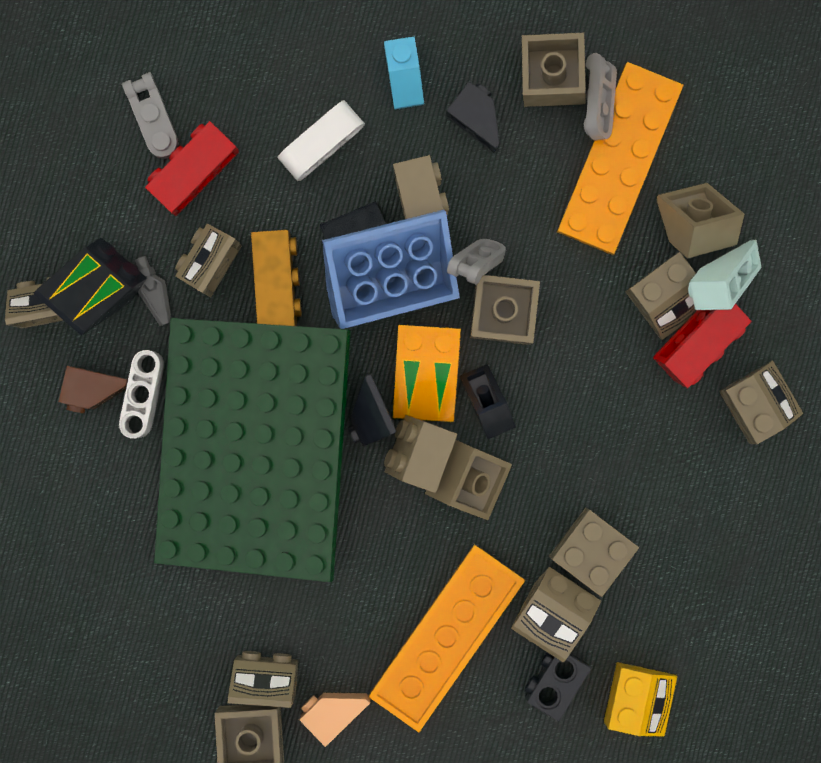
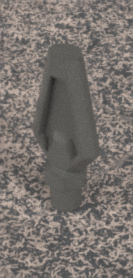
(154, 292)

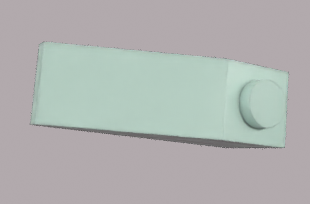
(725, 279)

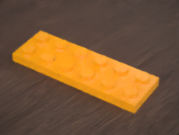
(620, 163)
(446, 638)

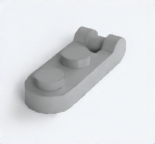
(600, 97)
(152, 116)
(476, 260)

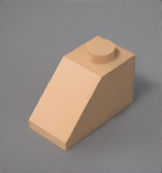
(332, 713)

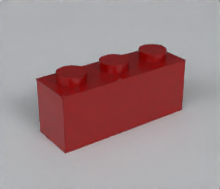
(191, 168)
(700, 343)

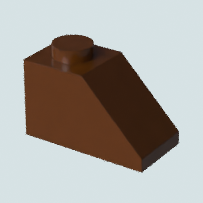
(89, 389)

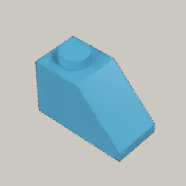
(404, 72)

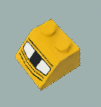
(639, 700)

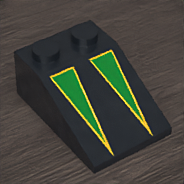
(91, 286)

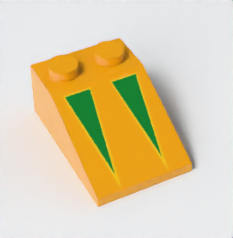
(426, 373)

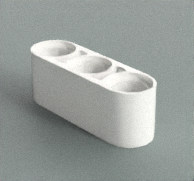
(321, 140)
(131, 406)

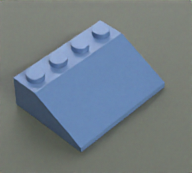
(389, 269)

